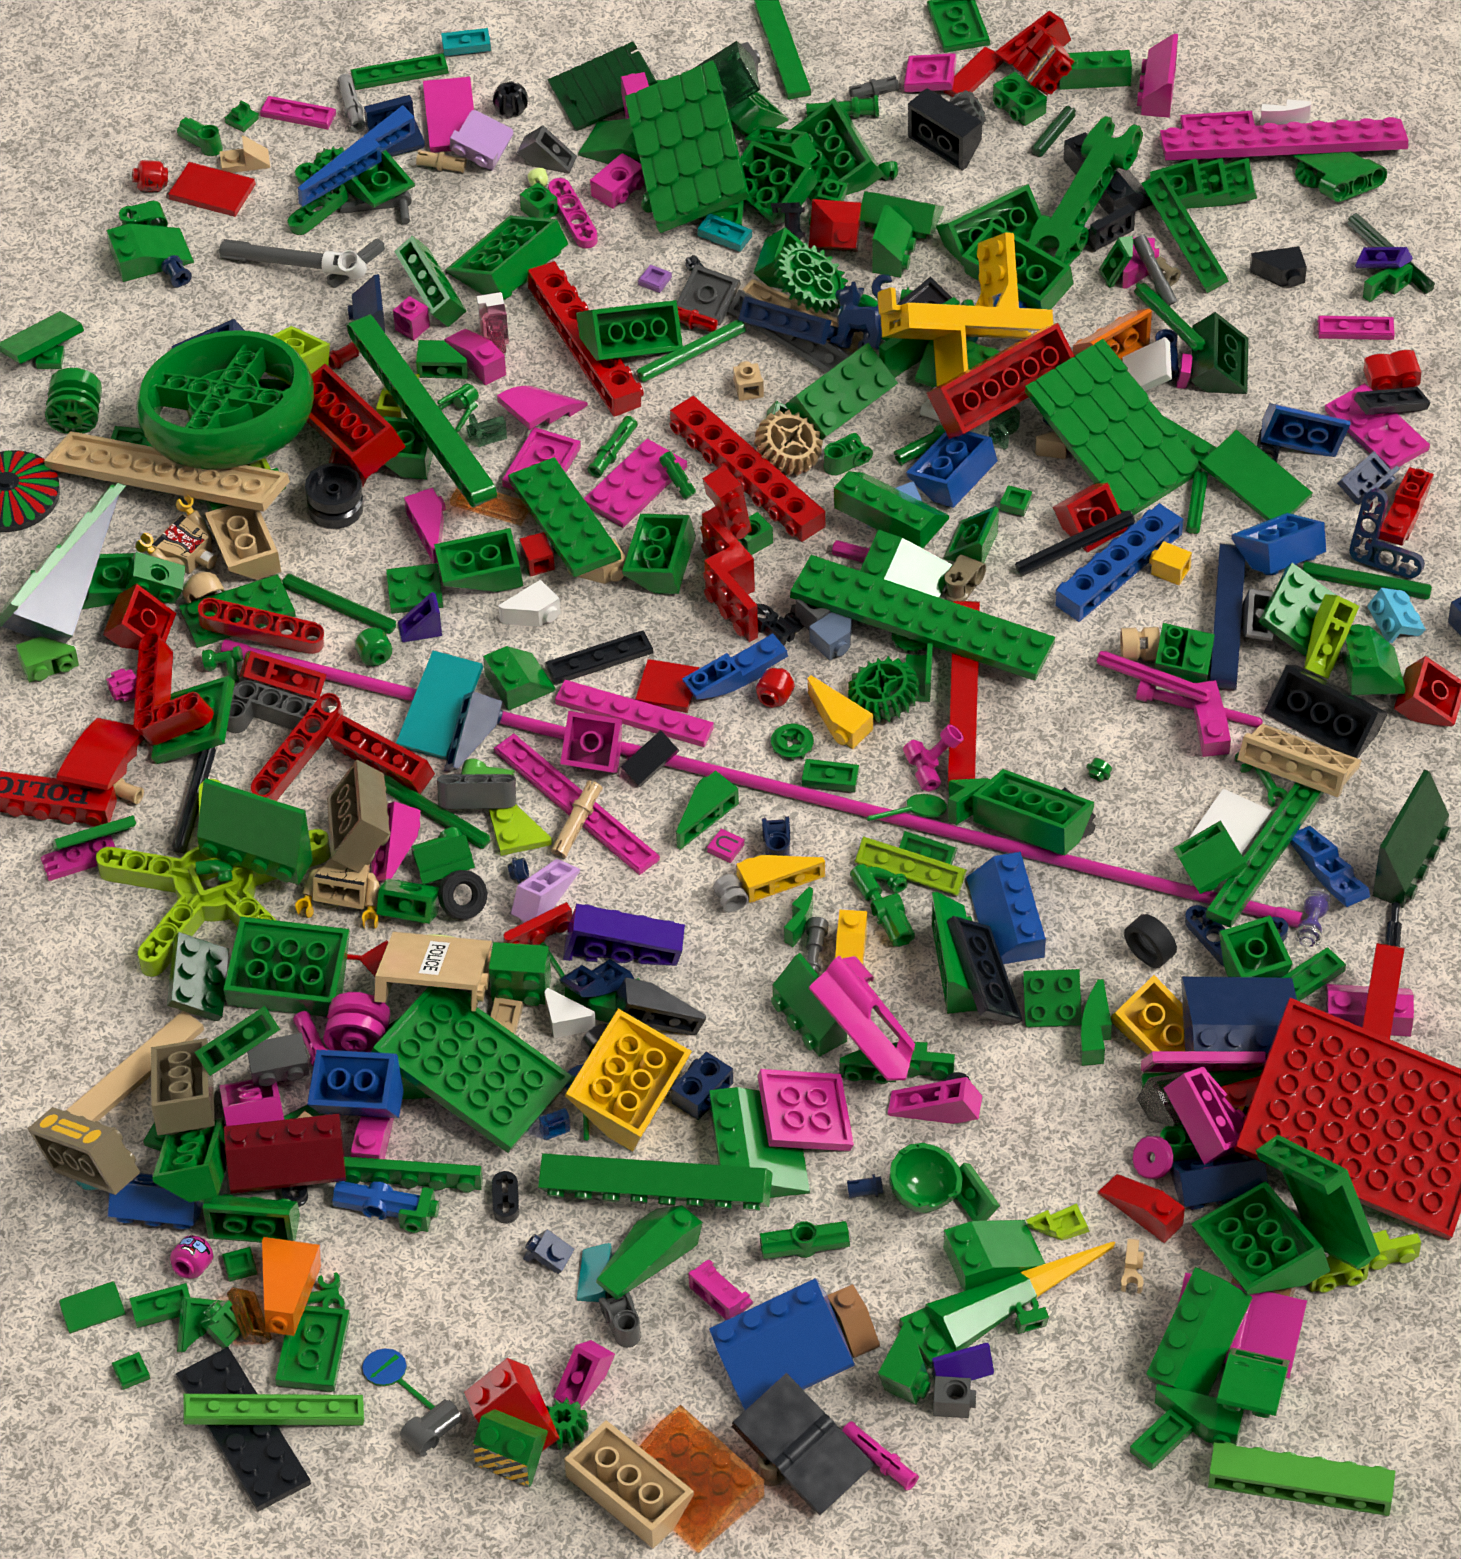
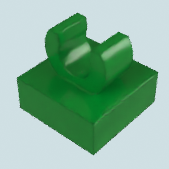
(241, 117)
(1031, 1319)

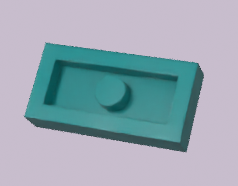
(466, 42)
(724, 232)

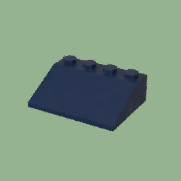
(1233, 1012)

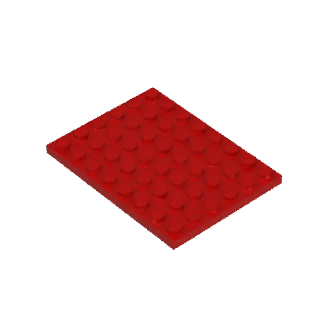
(1367, 1108)

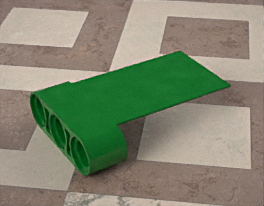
(1345, 173)

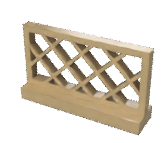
(1298, 759)

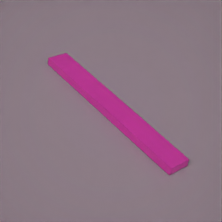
(564, 793)

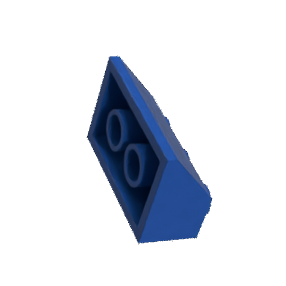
(1303, 430)
(953, 467)
(1281, 542)
(356, 1084)
(153, 1204)

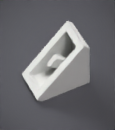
(567, 1015)

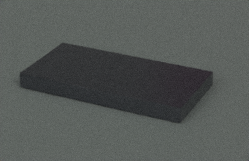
(984, 970)

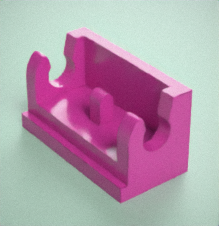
(718, 1291)

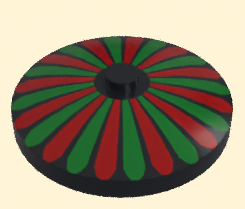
(26, 490)

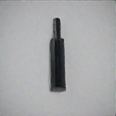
(1394, 927)

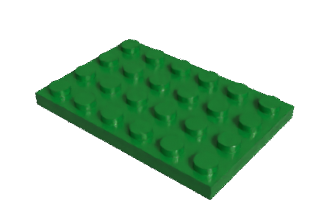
(473, 1066)

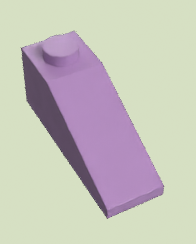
(543, 890)

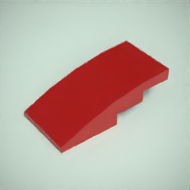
(101, 754)

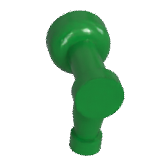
(231, 657)

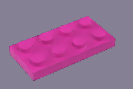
(1383, 433)
(632, 484)

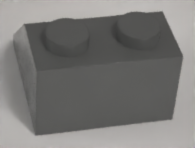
(278, 1060)

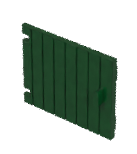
(598, 85)

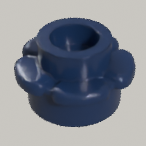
(518, 869)

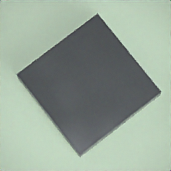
(708, 293)

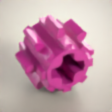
(122, 685)

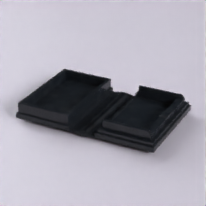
(802, 1444)

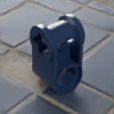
(776, 836)

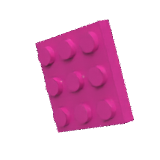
(805, 1110)

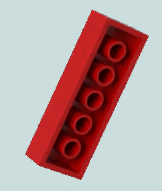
(998, 381)
(351, 424)

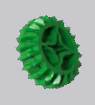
(884, 688)

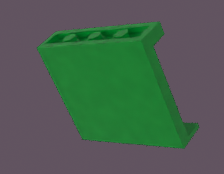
(1324, 1201)

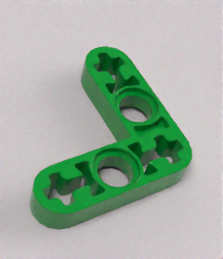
(305, 218)

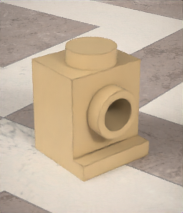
(747, 376)

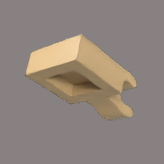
(1133, 1261)

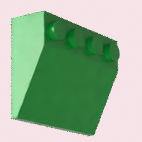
(839, 149)
(506, 254)
(254, 832)
(286, 966)
(743, 1141)
(1262, 1242)

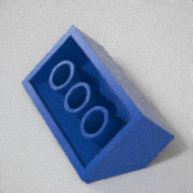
(1007, 905)

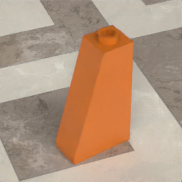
(287, 1281)

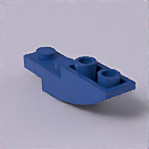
(734, 672)

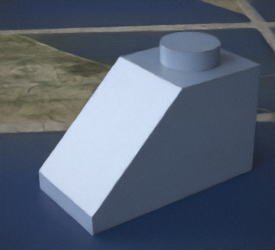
(831, 635)

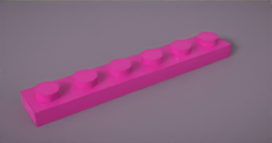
(634, 713)

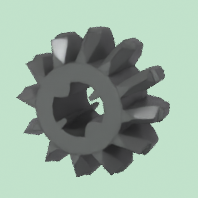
(970, 104)

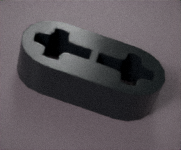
(511, 1196)

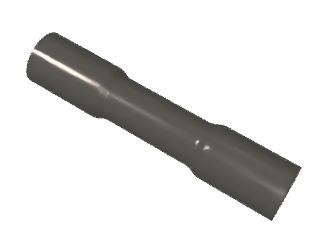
(1148, 257)

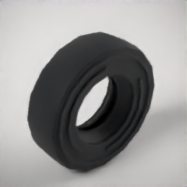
(446, 892)

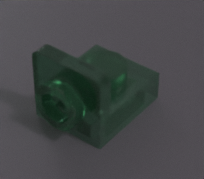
(1003, 426)
(486, 431)

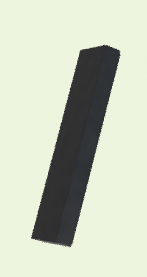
(599, 657)

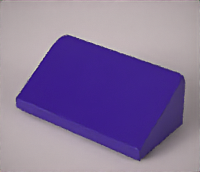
(1383, 257)
(965, 1363)

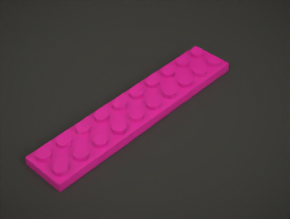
(1283, 139)

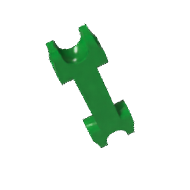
(1103, 157)

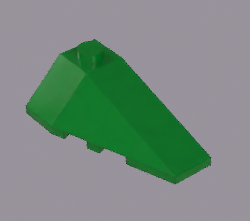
(649, 1248)

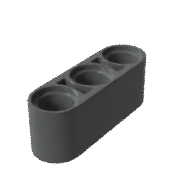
(476, 791)

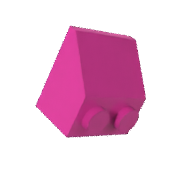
(592, 742)

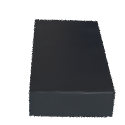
(650, 758)

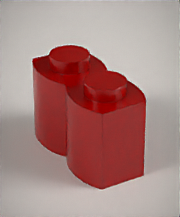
(1392, 370)

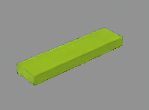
(912, 865)

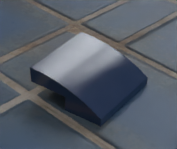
(599, 981)

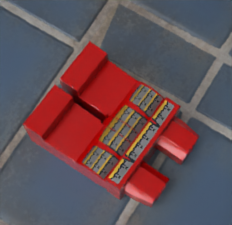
(1046, 68)

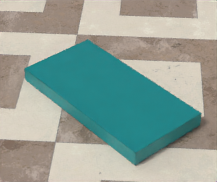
(438, 703)

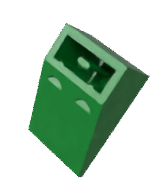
(1253, 1382)

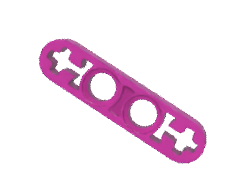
(573, 213)

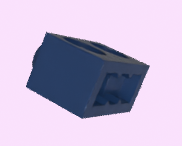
(699, 1084)

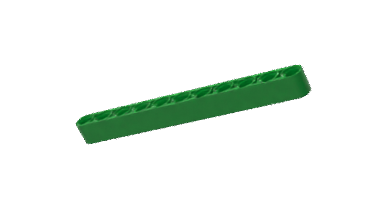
(422, 411)

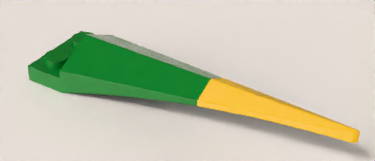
(968, 1315)

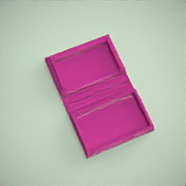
(1269, 1325)

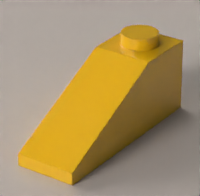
(843, 717)
(774, 874)
(851, 934)

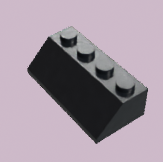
(1122, 188)
(1324, 711)

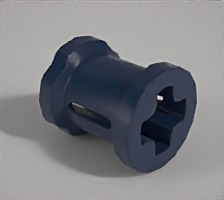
(174, 268)

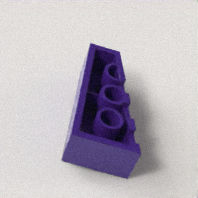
(622, 936)

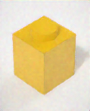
(1170, 563)

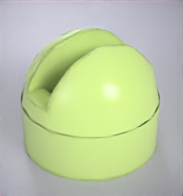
(538, 174)

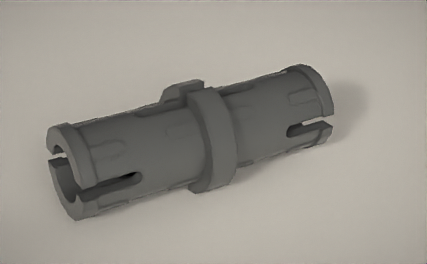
(874, 87)

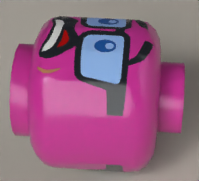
(191, 1257)

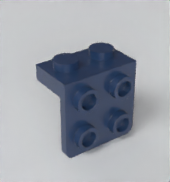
(379, 111)

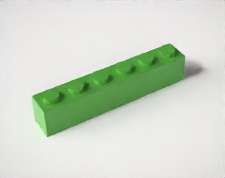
(1301, 1478)

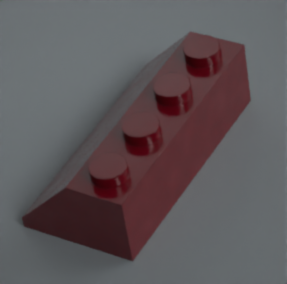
(285, 1153)

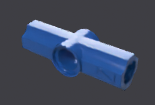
(373, 1200)

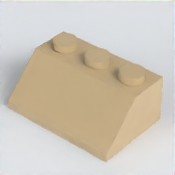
(244, 541)

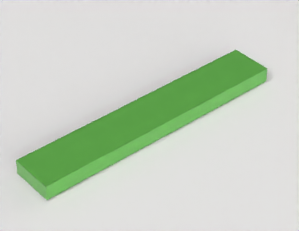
(272, 1409)

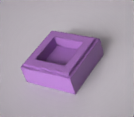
(654, 278)

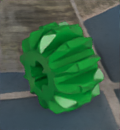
(569, 1422)

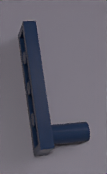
(787, 321)

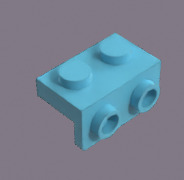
(1395, 614)

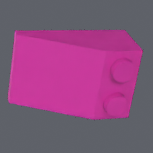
(249, 1103)

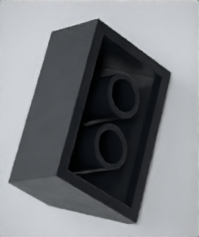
(944, 128)

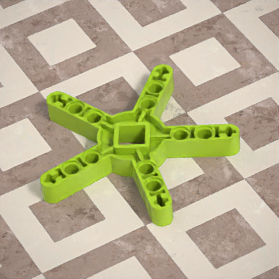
(193, 903)

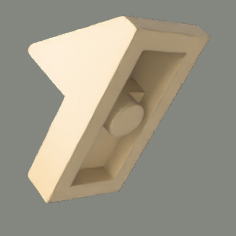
(251, 157)

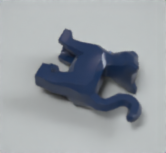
(858, 319)

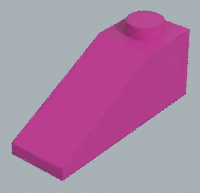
(481, 354)
(426, 516)
(1212, 723)
(403, 828)
(941, 1101)
(372, 1137)

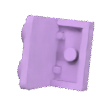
(481, 139)

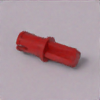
(694, 319)

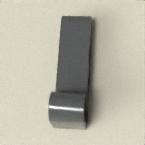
(267, 704)

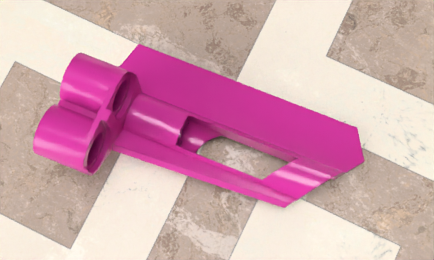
(849, 1000)

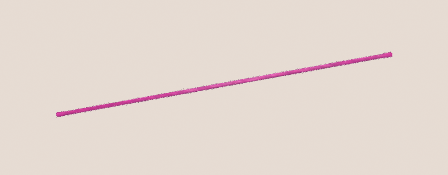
(938, 828)

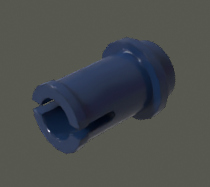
(865, 1187)

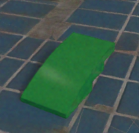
(1211, 182)
(107, 580)

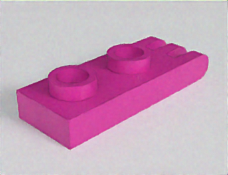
(74, 858)

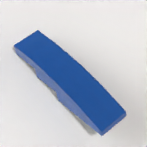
(1330, 869)

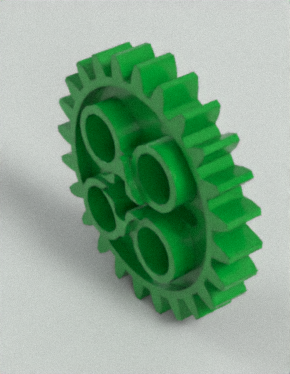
(809, 277)

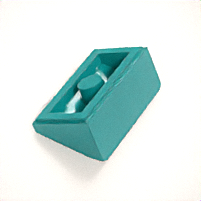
(592, 1264)

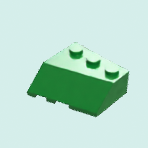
(775, 179)

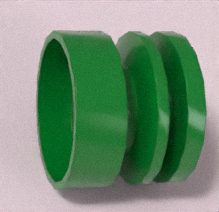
(73, 400)

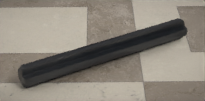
(1075, 543)
(191, 804)

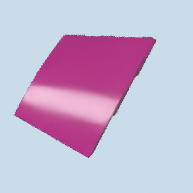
(534, 405)

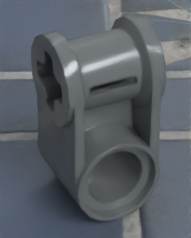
(622, 1315)

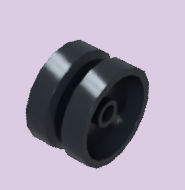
(334, 495)

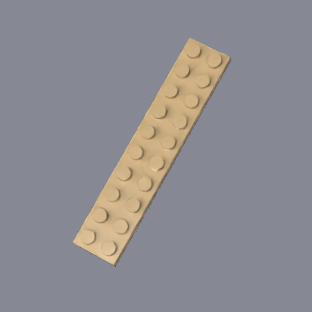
(148, 469)

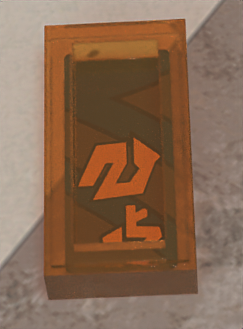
(249, 1315)

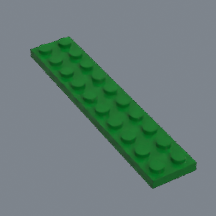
(923, 617)

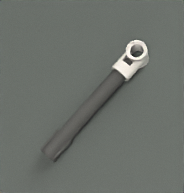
(329, 262)

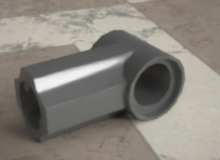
(426, 1431)

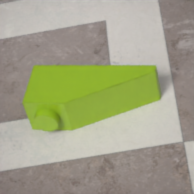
(1329, 634)

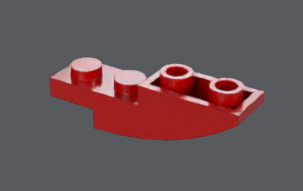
(1406, 506)

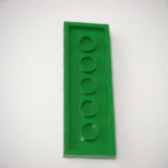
(564, 517)

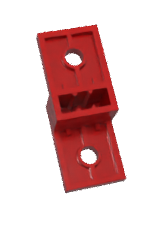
(729, 576)

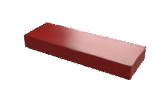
(975, 72)

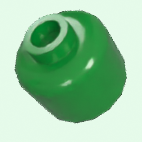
(373, 647)

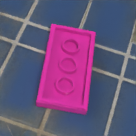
(447, 108)
(1211, 1060)

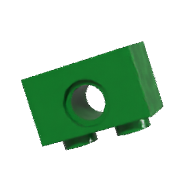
(156, 576)
(408, 901)

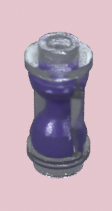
(1316, 905)

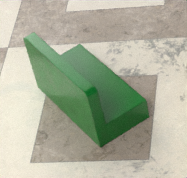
(923, 667)
(443, 858)

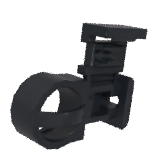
(782, 628)

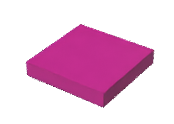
(930, 72)

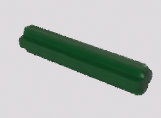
(1053, 131)

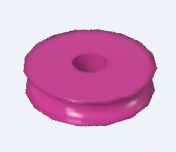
(1163, 1157)

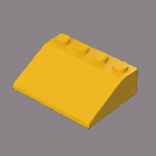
(627, 1078)

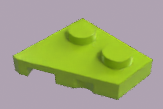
(516, 831)

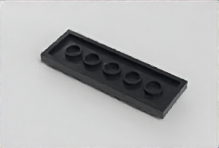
(254, 1452)

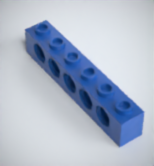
(1117, 562)

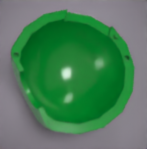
(924, 1177)

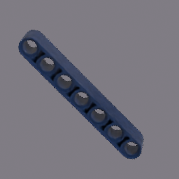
(1227, 617)

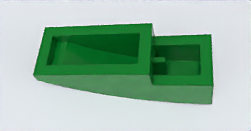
(1095, 1026)

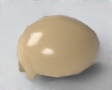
(201, 584)

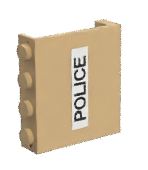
(436, 963)

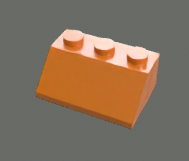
(1122, 335)

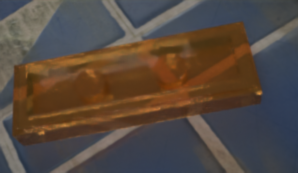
(502, 508)

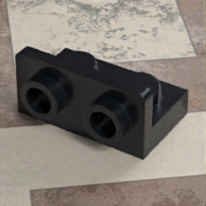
(1111, 227)

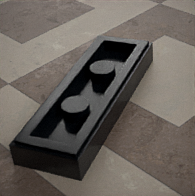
(1392, 400)

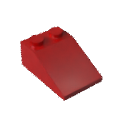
(514, 1392)

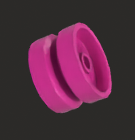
(355, 1022)

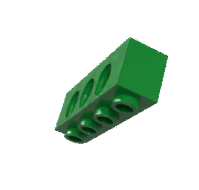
(430, 281)

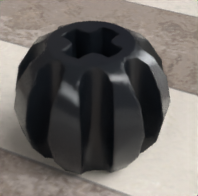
(510, 99)

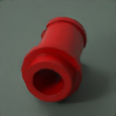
(342, 355)

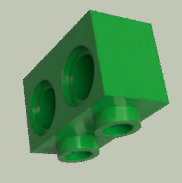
(1019, 99)

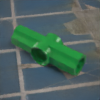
(819, 1238)

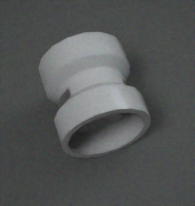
(729, 890)

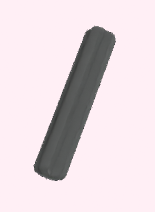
(366, 254)

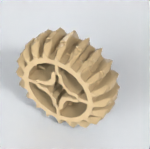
(799, 453)

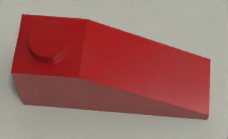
(1048, 22)
(282, 674)
(1145, 1205)

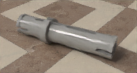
(353, 109)

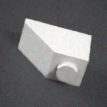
(531, 606)

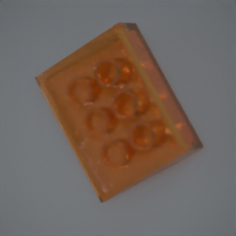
(720, 1479)

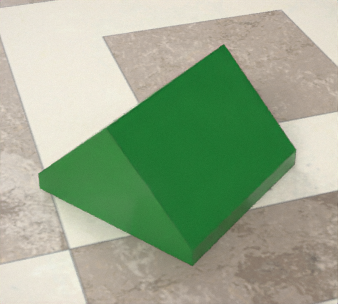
(974, 536)

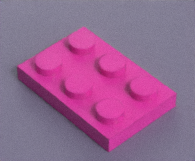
(543, 446)

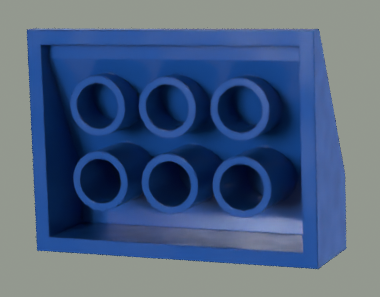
(782, 1336)

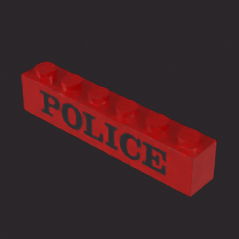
(55, 799)

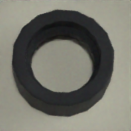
(1150, 941)

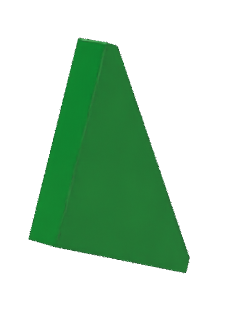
(190, 1316)

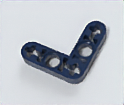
(1374, 546)
(1213, 927)

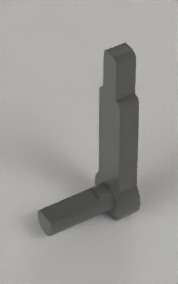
(401, 201)

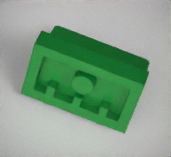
(1052, 998)

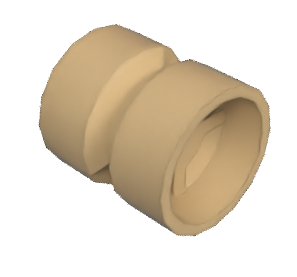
(1130, 643)

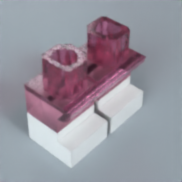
(493, 319)

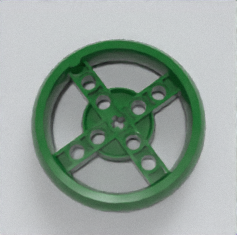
(230, 412)

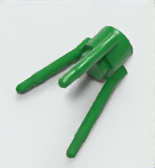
(462, 398)

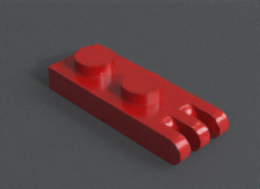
(540, 927)

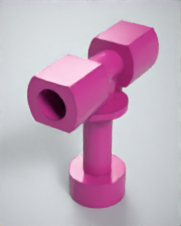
(927, 760)

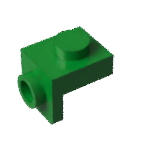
(421, 1218)
(221, 1323)

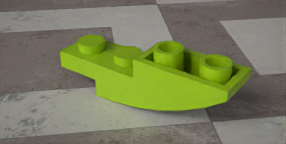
(1398, 1249)

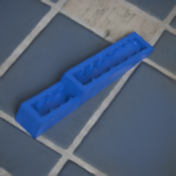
(359, 156)

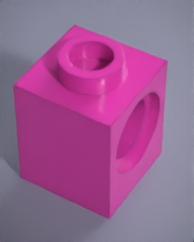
(411, 318)

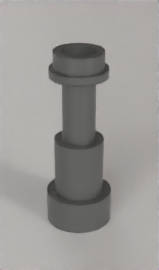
(816, 930)

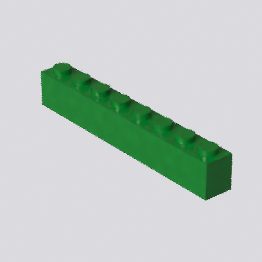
(655, 1180)

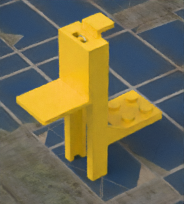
(952, 323)

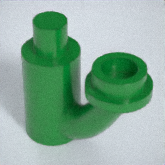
(865, 880)

